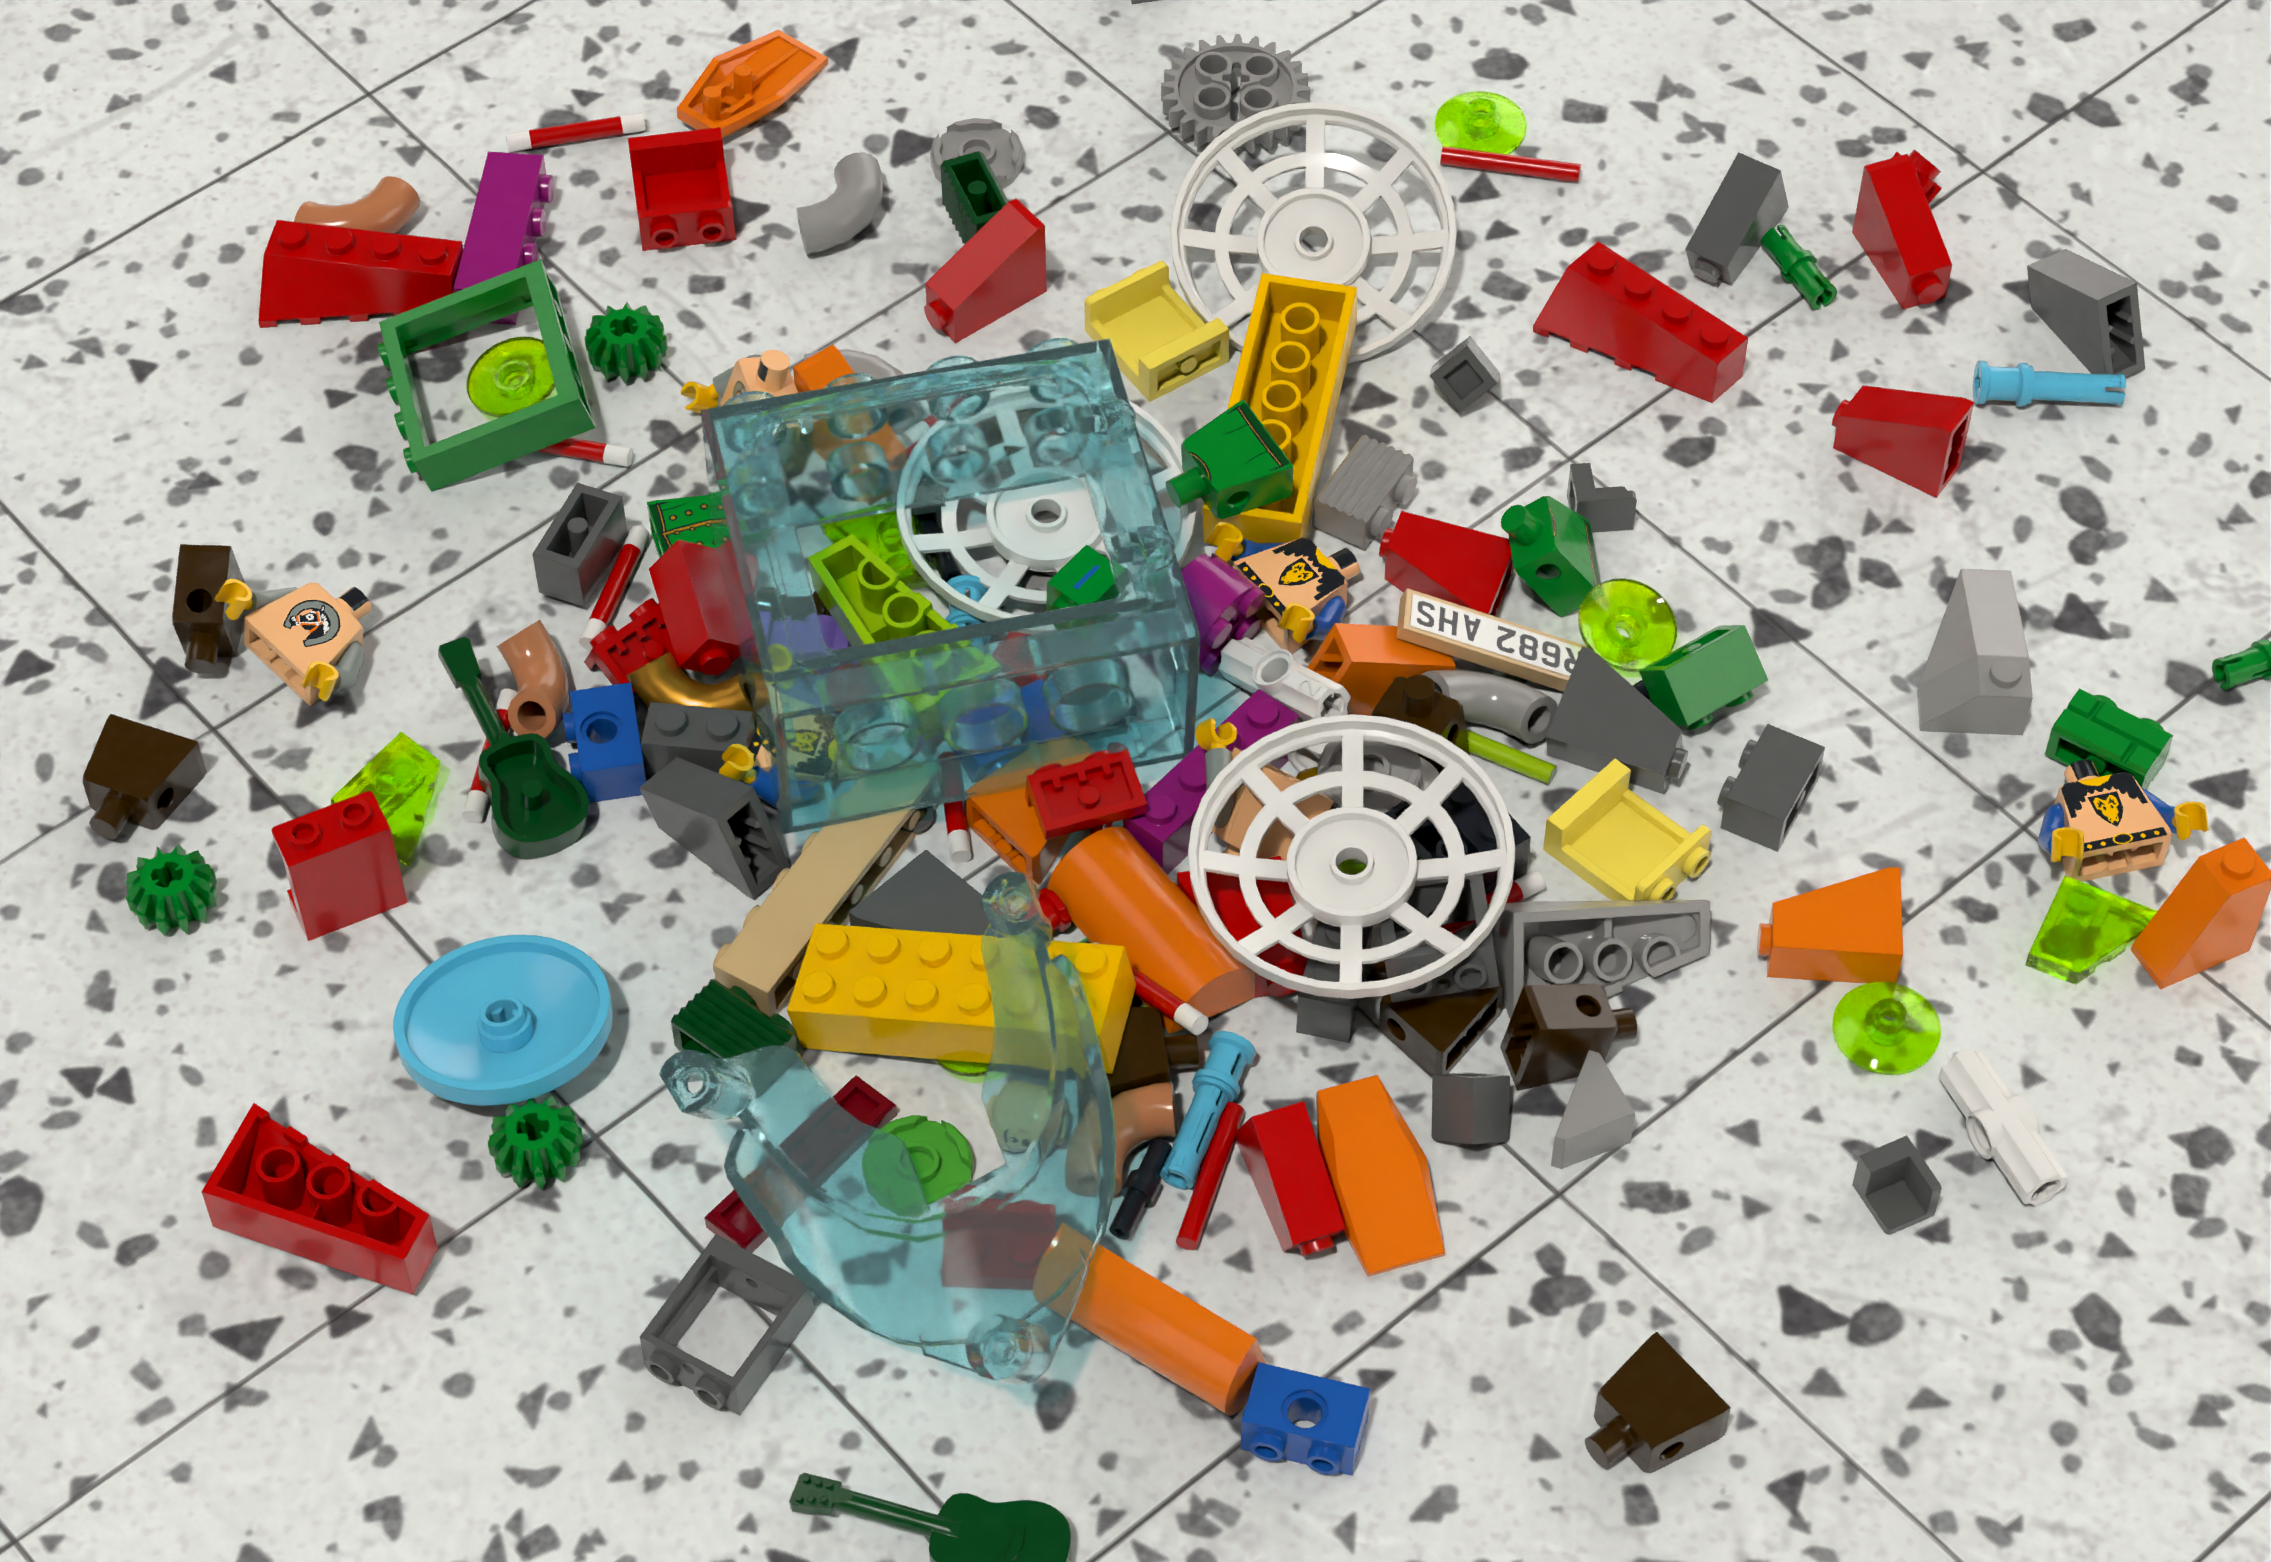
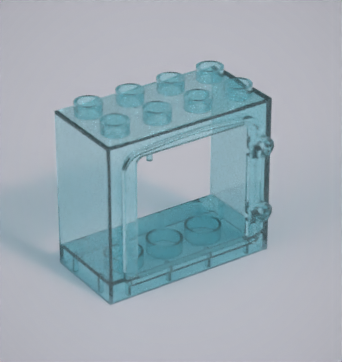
(965, 704)

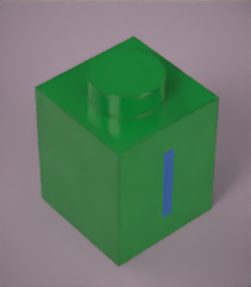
(1081, 581)

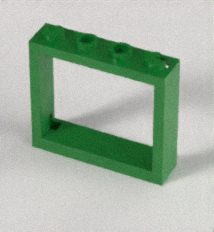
(506, 436)

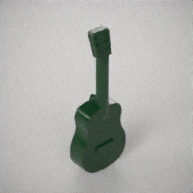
(532, 798)
(963, 1529)

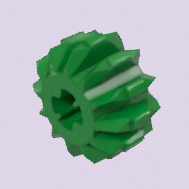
(626, 342)
(171, 889)
(535, 1141)

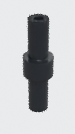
(943, 560)
(1140, 1188)

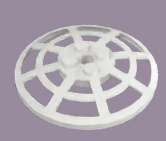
(1316, 212)
(1029, 542)
(1351, 834)

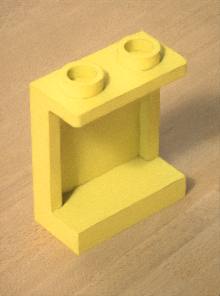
(1155, 332)
(1624, 841)

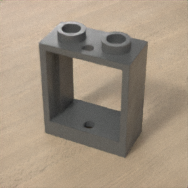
(1472, 973)
(751, 1279)

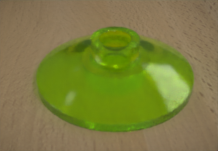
(1481, 123)
(510, 377)
(1637, 611)
(1883, 1044)

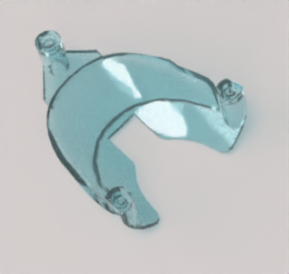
(846, 1206)

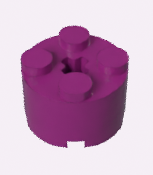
(1222, 606)

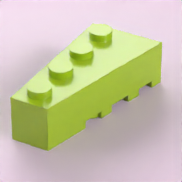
(869, 596)

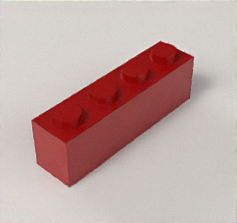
(351, 273)
(1643, 324)
(314, 1206)

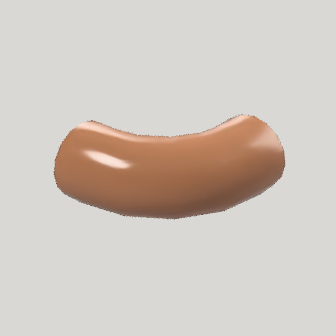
(382, 210)
(539, 681)
(1141, 1117)

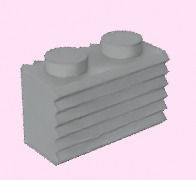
(1364, 492)

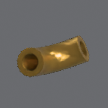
(667, 683)

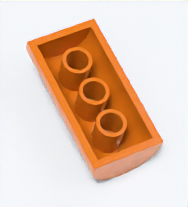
(1129, 901)
(1168, 1332)

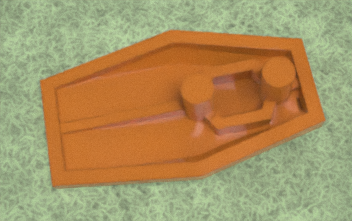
(749, 83)
(1377, 1177)

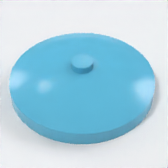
(503, 1020)

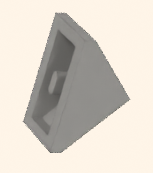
(1595, 1116)

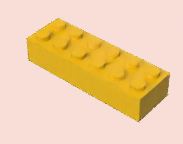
(1293, 384)
(931, 993)

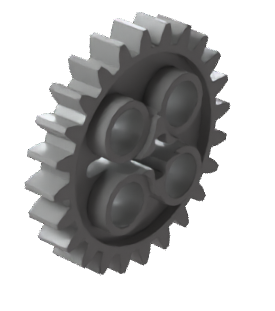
(1199, 88)

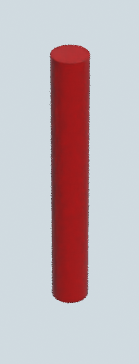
(1510, 164)
(1209, 1177)

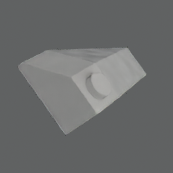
(1978, 662)
(1596, 942)

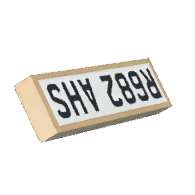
(1486, 640)

